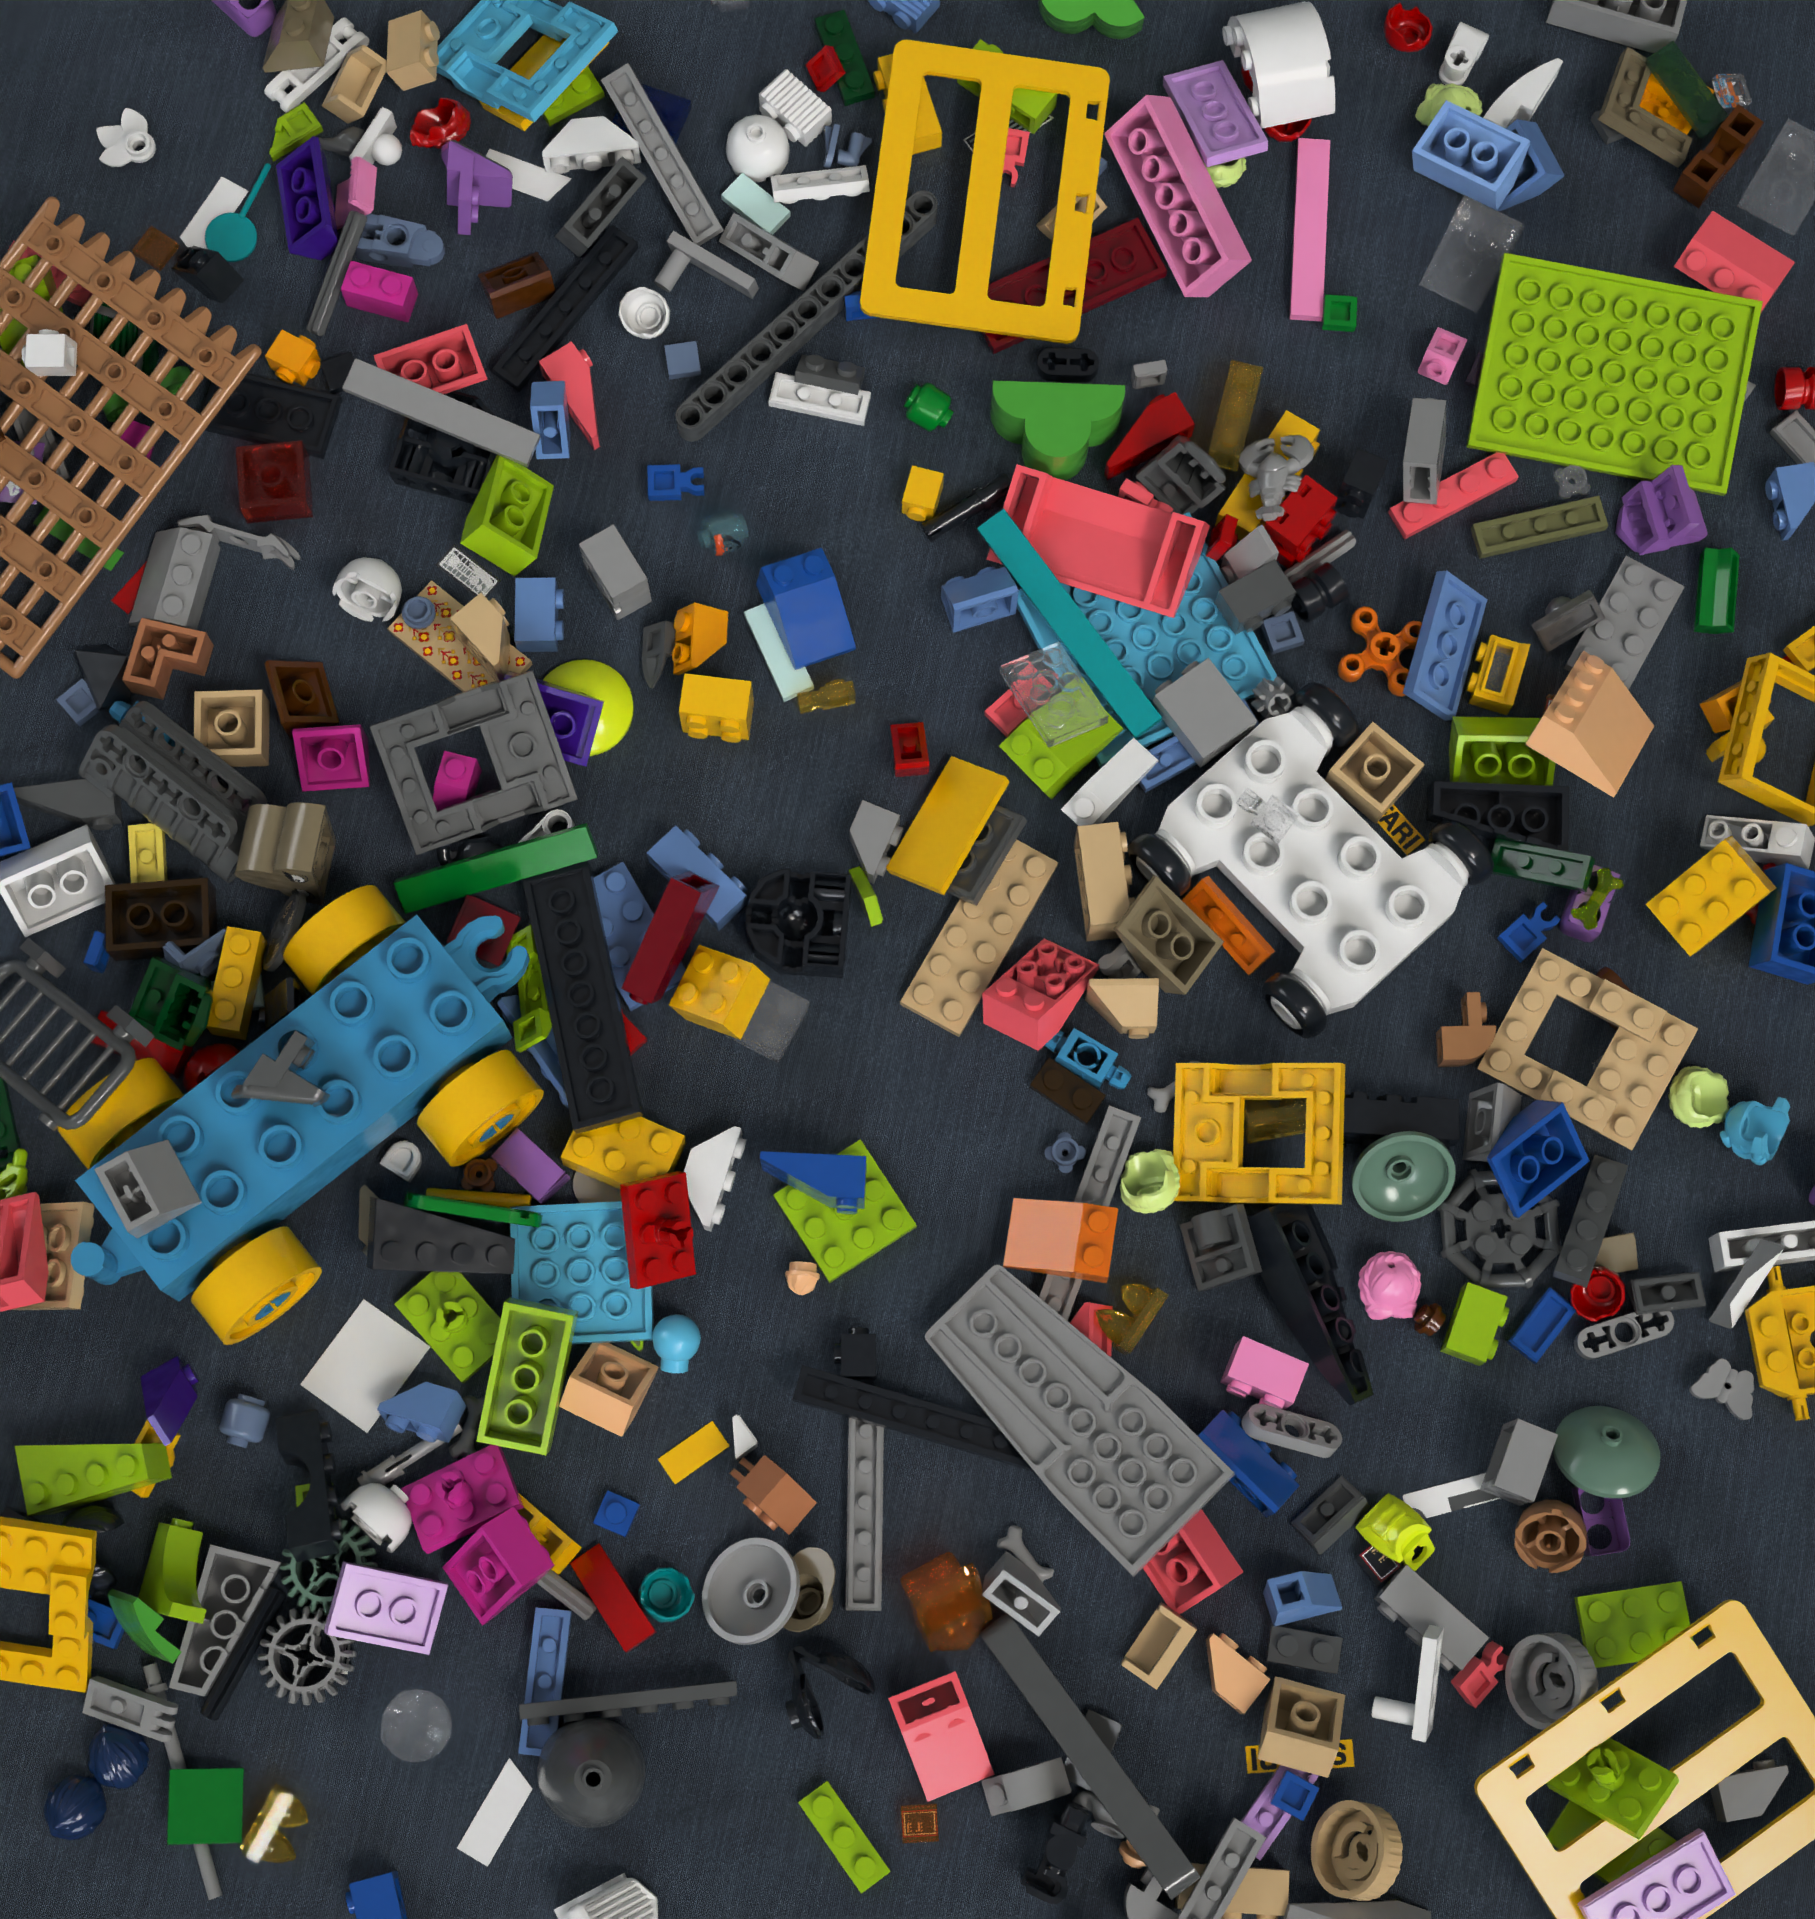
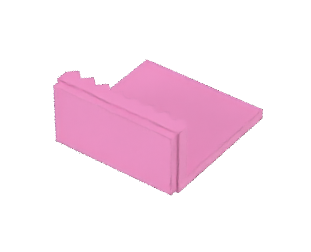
(357, 191)

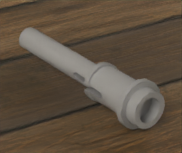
(378, 1473)

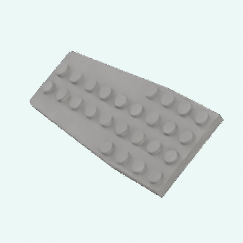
(1078, 1418)

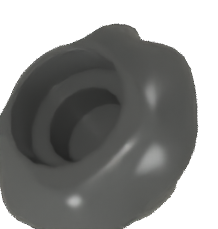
(344, 142)

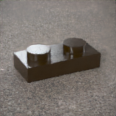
(1067, 1091)

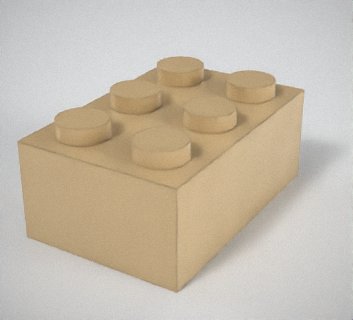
(1102, 878)

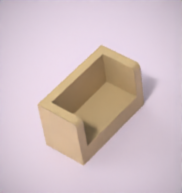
(355, 84)
(1158, 1645)

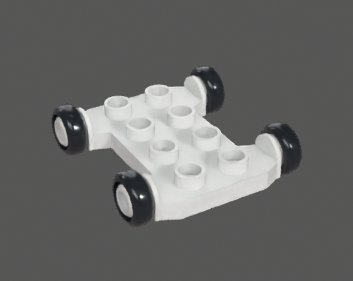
(1330, 878)

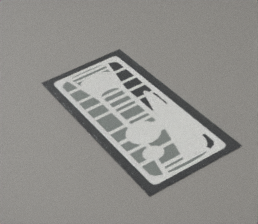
(468, 572)

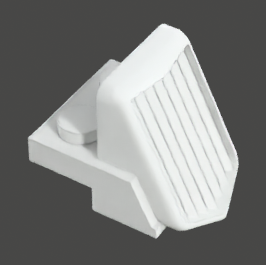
(612, 1900)

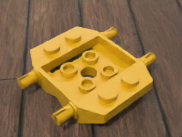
(1781, 1343)

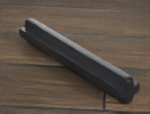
(243, 1653)

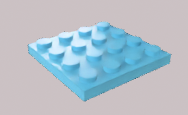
(582, 1266)

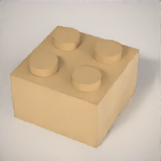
(234, 725)
(1374, 772)
(1301, 1727)

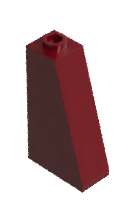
(669, 936)

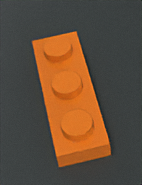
(1225, 919)

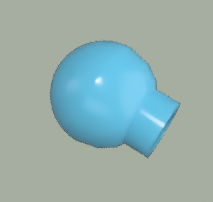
(676, 1341)

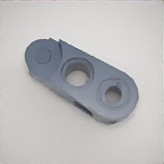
(419, 248)

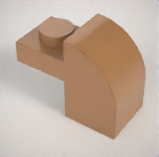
(1468, 1042)

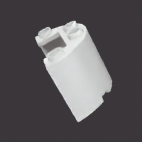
(1286, 61)

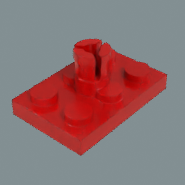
(658, 1229)

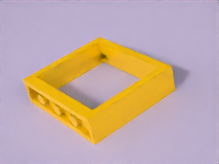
(1747, 731)

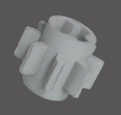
(1272, 697)

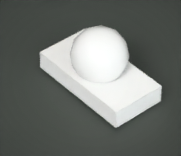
(378, 141)

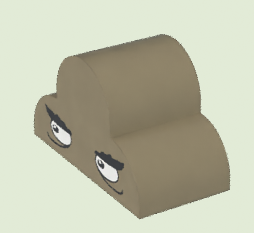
(288, 849)

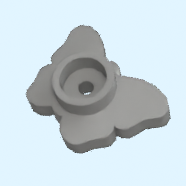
(1737, 1397)

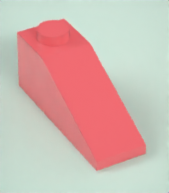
(574, 368)

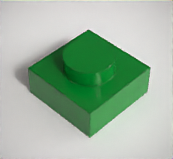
(1339, 313)

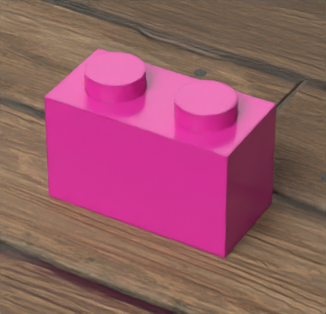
(379, 291)

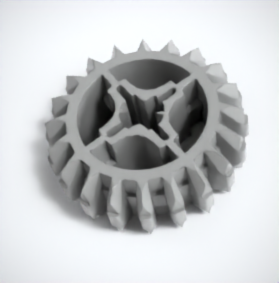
(301, 1671)

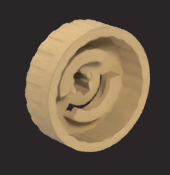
(1372, 1858)

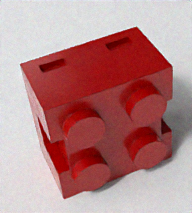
(1305, 518)

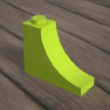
(171, 1572)

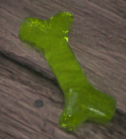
(1588, 912)

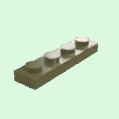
(1539, 527)

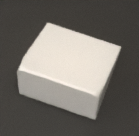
(743, 1438)

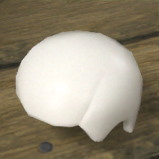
(644, 313)

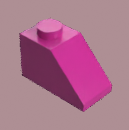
(455, 779)

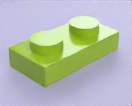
(576, 96)

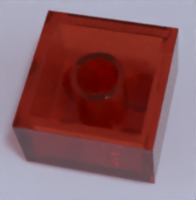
(274, 481)

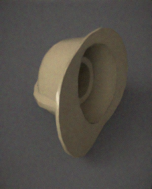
(816, 1587)

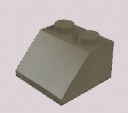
(299, 36)

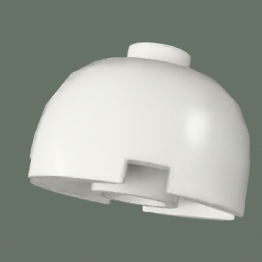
(757, 147)
(368, 589)
(380, 1513)

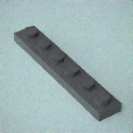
(644, 1701)

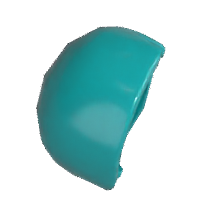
(665, 1594)

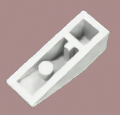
(1110, 785)

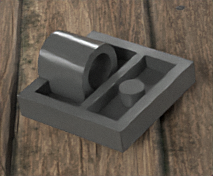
(1220, 1247)

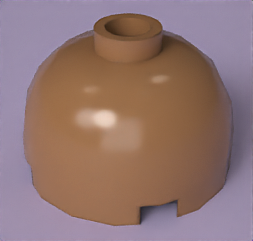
(1551, 1536)

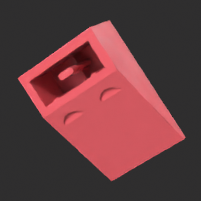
(1037, 994)
(941, 1736)

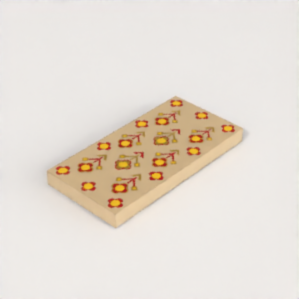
(442, 649)

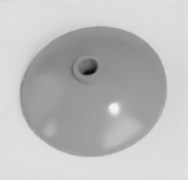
(735, 1588)

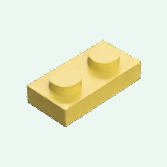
(147, 853)

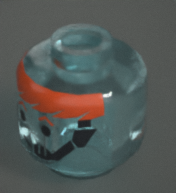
(723, 532)

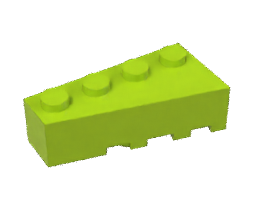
(75, 1475)

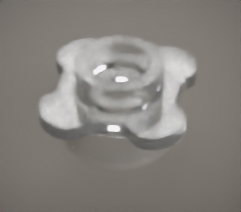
(1573, 472)

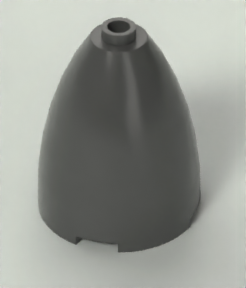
(588, 1747)

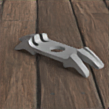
(269, 546)

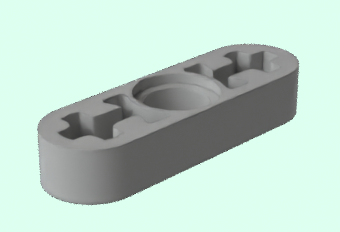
(1603, 1349)
(1268, 1425)

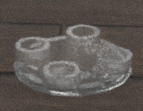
(416, 1725)

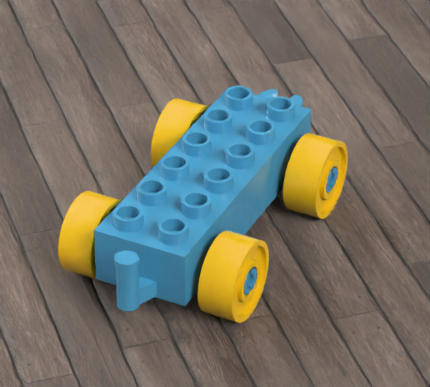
(393, 1035)

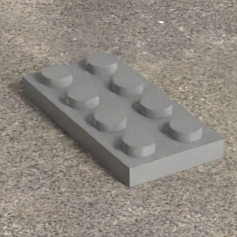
(1634, 615)

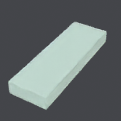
(787, 679)

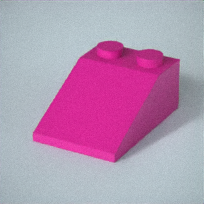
(498, 1564)

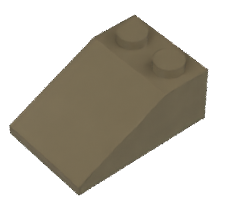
(1167, 938)

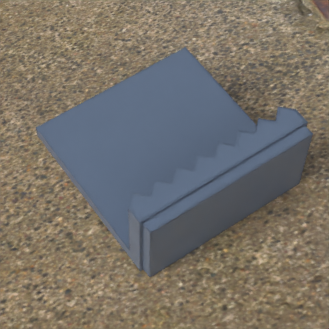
(202, 959)

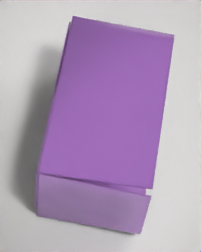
(259, 18)
(1575, 927)
(530, 1166)
(1617, 1527)

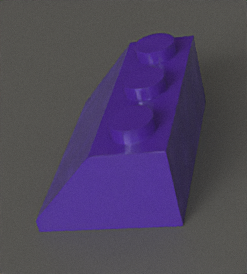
(308, 201)

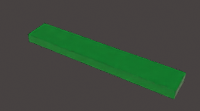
(496, 868)

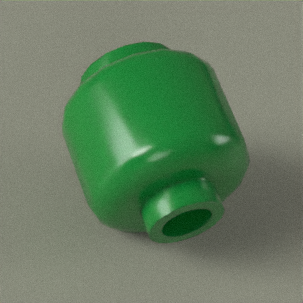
(928, 406)

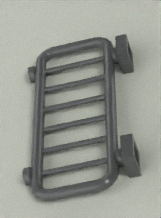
(117, 1039)

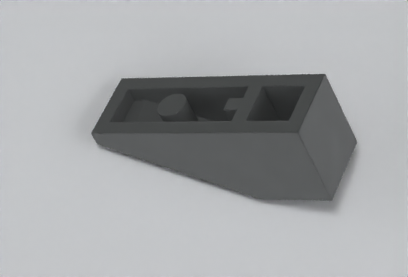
(73, 801)

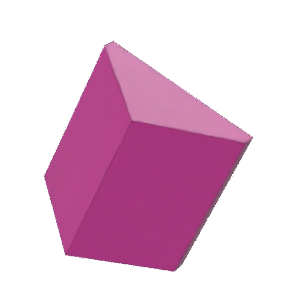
(332, 757)

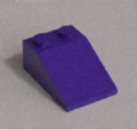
(572, 719)

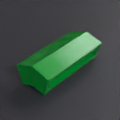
(1716, 591)

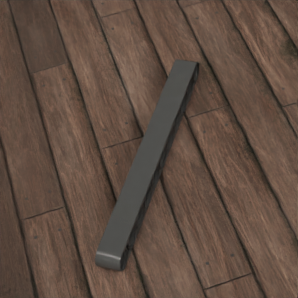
(791, 322)

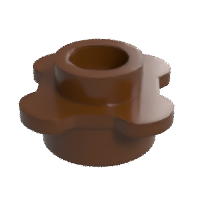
(485, 1182)

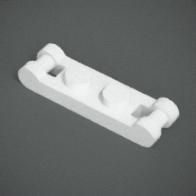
(309, 79)

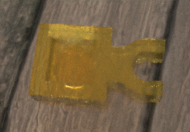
(833, 695)

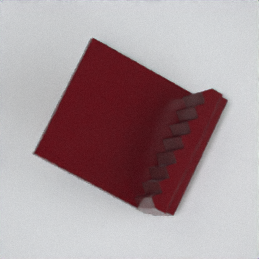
(491, 949)

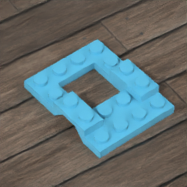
(492, 28)

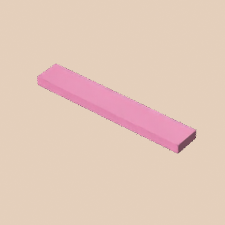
(1309, 229)

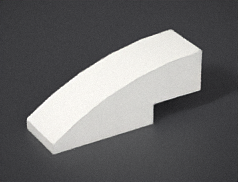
(1524, 95)

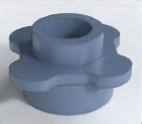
(1065, 1142)

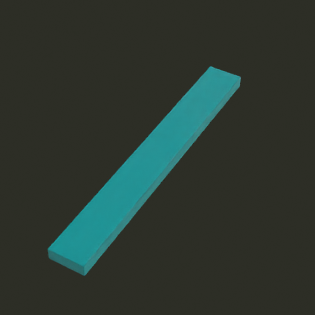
(1069, 624)

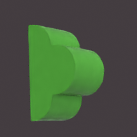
(1110, 17)
(1056, 421)

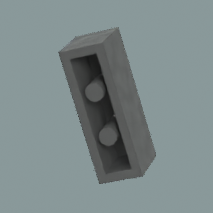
(600, 207)

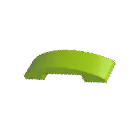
(535, 1015)

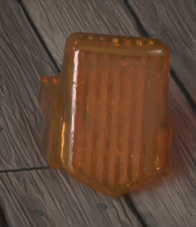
(947, 1603)

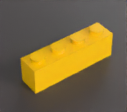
(1240, 503)

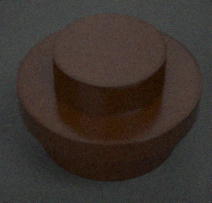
(1429, 1319)

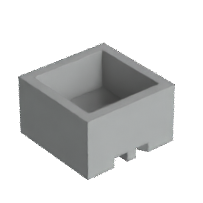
(615, 572)
(1519, 1462)

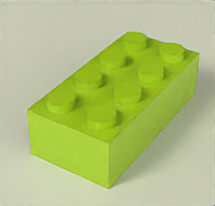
(527, 1376)

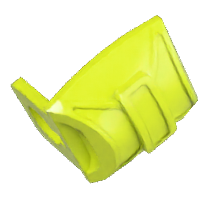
(1396, 1531)

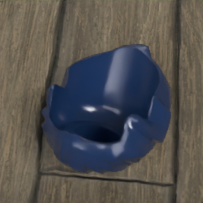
(117, 1756)
(75, 1807)

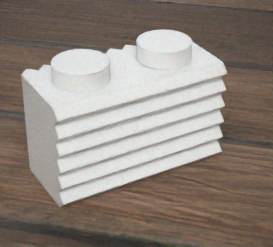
(795, 108)

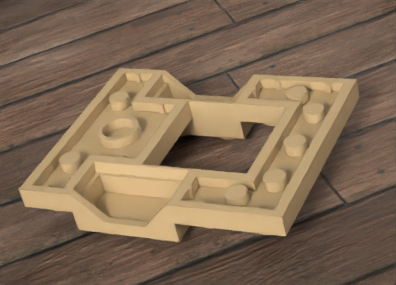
(1631, 1070)

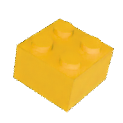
(716, 707)
(719, 992)

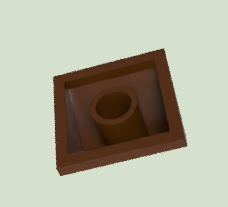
(517, 284)
(301, 694)

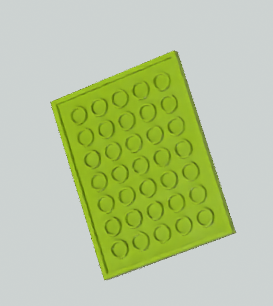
(1613, 373)

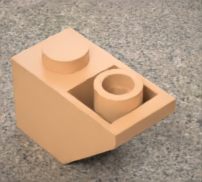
(1233, 1676)

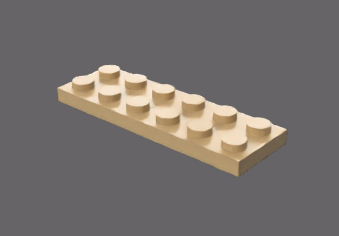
(977, 941)

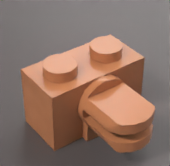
(773, 1494)

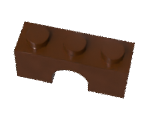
(1719, 157)

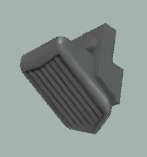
(1183, 476)
(278, 1078)

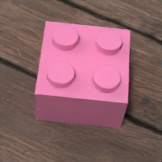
(1263, 1374)

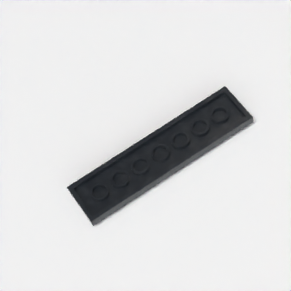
(582, 998)

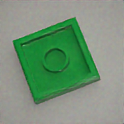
(205, 1806)

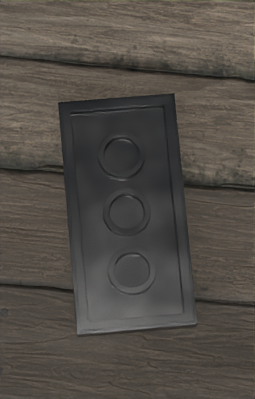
(276, 412)

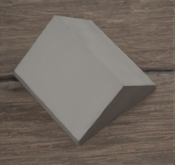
(1487, 1117)

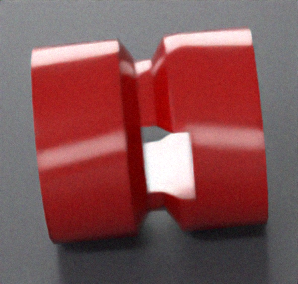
(1795, 388)

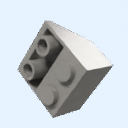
(148, 1187)

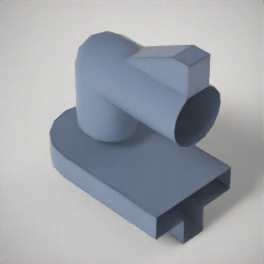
(857, 145)

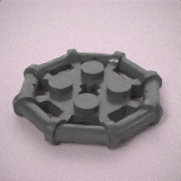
(1487, 1245)

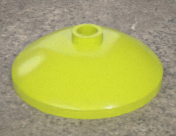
(605, 684)

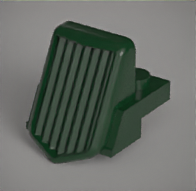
(173, 1003)

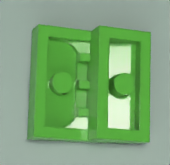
(141, 1624)

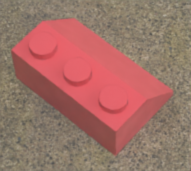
(1733, 261)
(437, 362)
(1192, 1565)

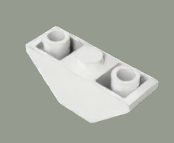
(589, 146)
(710, 1174)

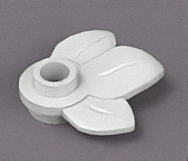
(123, 139)

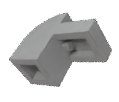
(1026, 1786)
(1143, 1903)

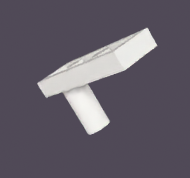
(1422, 1712)

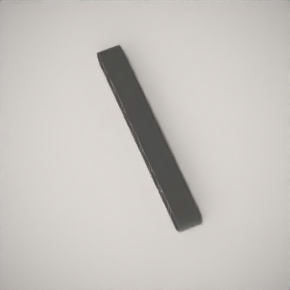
(1090, 1756)

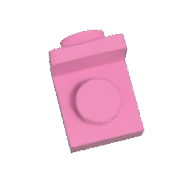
(1442, 356)

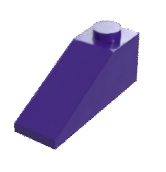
(169, 1396)

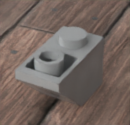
(871, 837)
(1748, 1791)

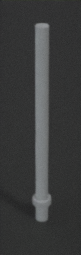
(177, 1761)

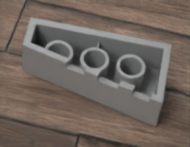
(230, 1592)

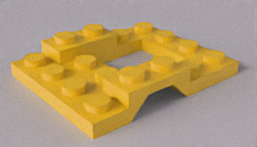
(1212, 1132)
(58, 1564)

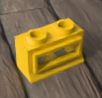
(1498, 674)

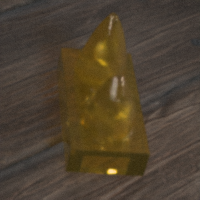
(1268, 1123)
(1127, 1330)
(264, 1839)

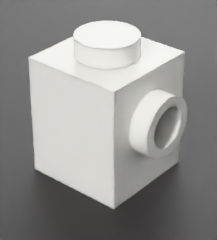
(50, 354)

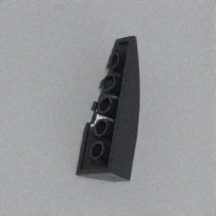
(1301, 1281)

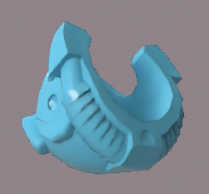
(1756, 1129)

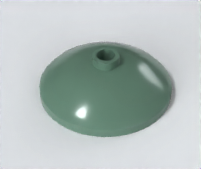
(1404, 1189)
(1602, 1464)

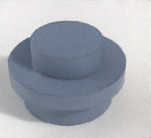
(418, 612)

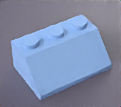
(1470, 155)

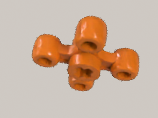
(1371, 655)

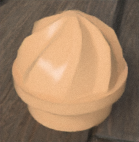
(802, 1277)

